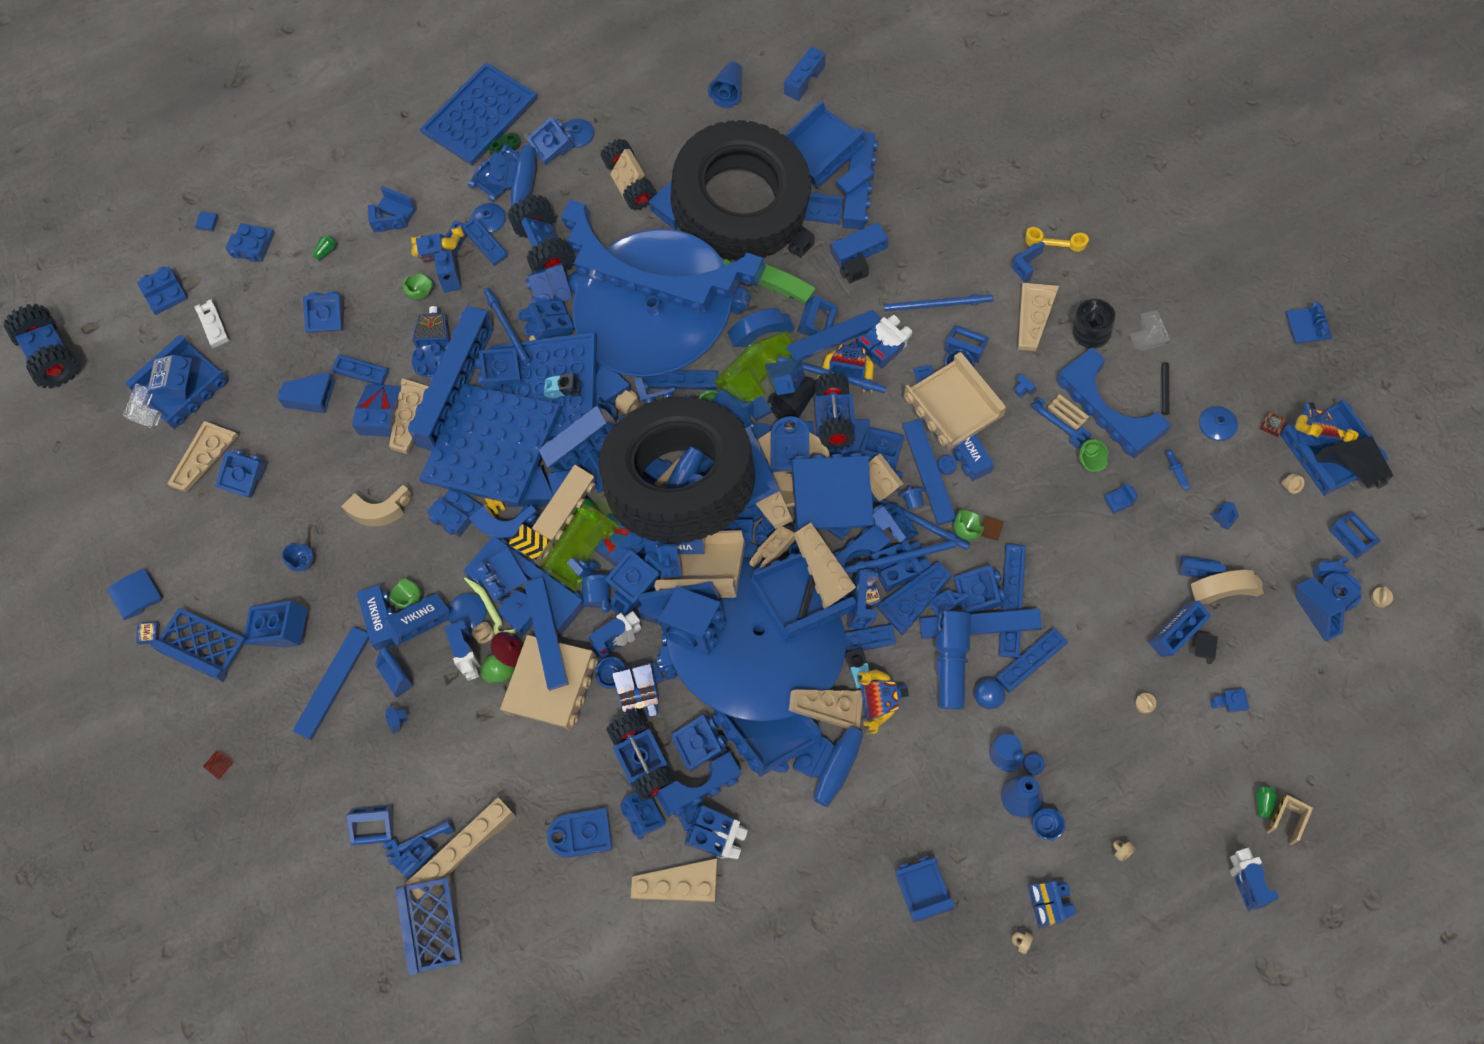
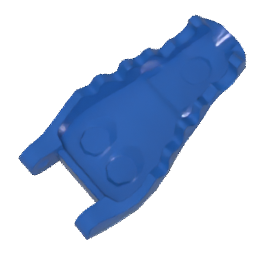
(480, 176)

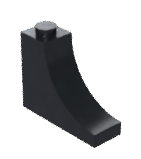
(1360, 457)

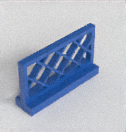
(195, 661)
(409, 930)

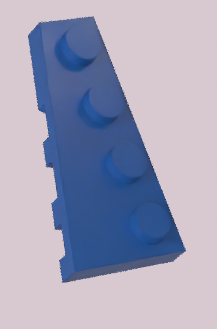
(912, 599)

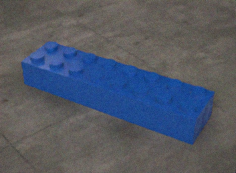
(453, 371)

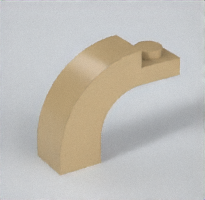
(380, 513)
(1227, 584)

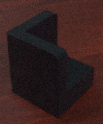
(1205, 646)

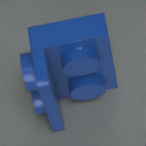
(824, 208)
(1200, 567)
(642, 815)

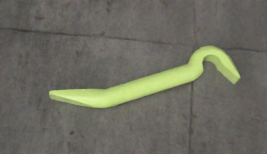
(489, 605)

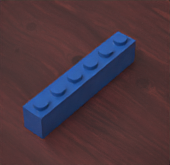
(857, 202)

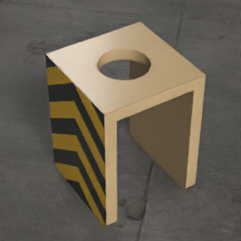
(531, 545)
(1302, 809)

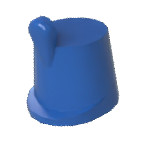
(596, 592)
(1007, 753)

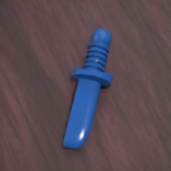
(1177, 469)

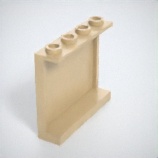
(955, 402)
(719, 564)
(528, 690)

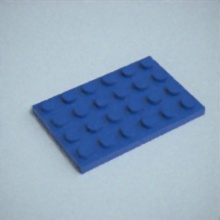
(478, 113)

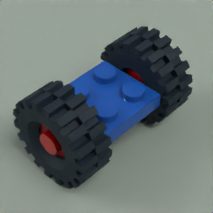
(534, 221)
(47, 358)

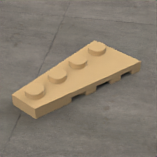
(409, 398)
(826, 571)
(834, 707)

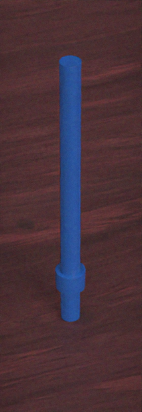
(974, 299)
(494, 303)
(866, 384)
(929, 526)
(899, 557)

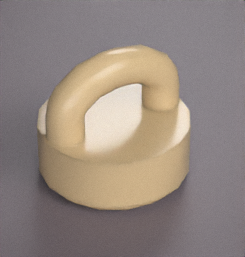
(1293, 483)
(1381, 597)
(482, 631)
(1145, 703)
(1123, 850)
(1026, 941)

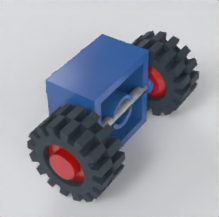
(834, 411)
(639, 755)

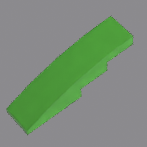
(785, 284)

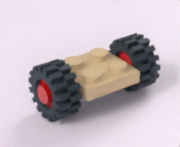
(628, 174)

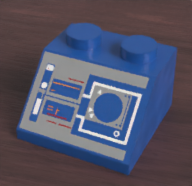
(170, 376)

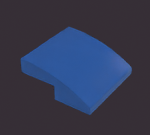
(133, 594)

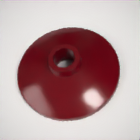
(506, 648)

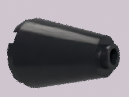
(793, 403)

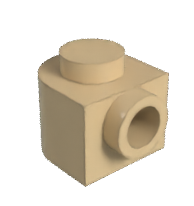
(627, 402)

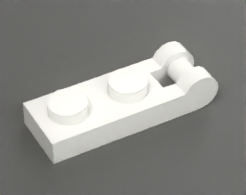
(212, 324)

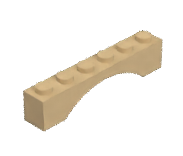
(481, 829)

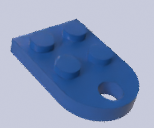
(788, 443)
(582, 832)

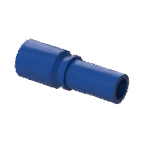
(953, 645)

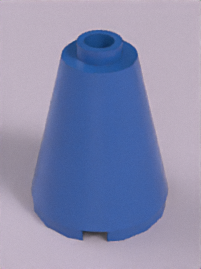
(727, 86)
(1022, 796)

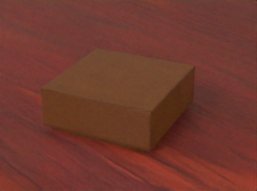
(992, 528)

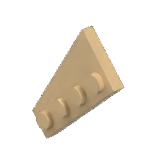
(1034, 312)
(201, 454)
(775, 510)
(683, 883)

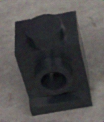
(801, 242)
(855, 269)

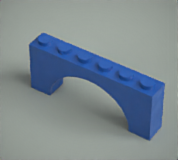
(1131, 433)
(563, 603)

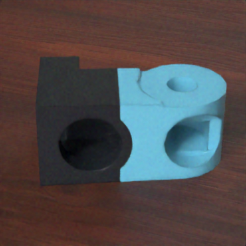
(562, 386)
(856, 662)

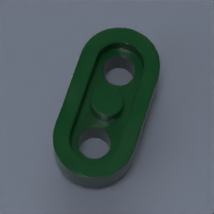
(510, 139)

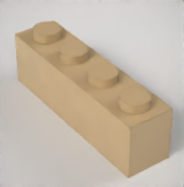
(564, 504)

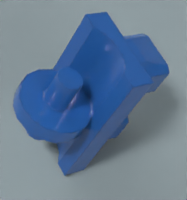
(669, 560)
(414, 857)

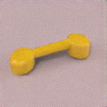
(1077, 242)

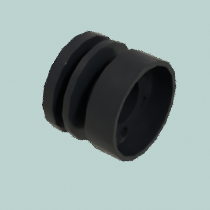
(1093, 323)

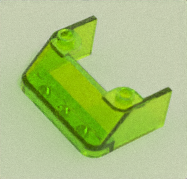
(748, 370)
(578, 542)

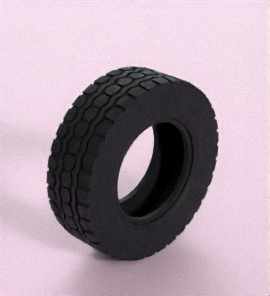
(748, 148)
(685, 511)

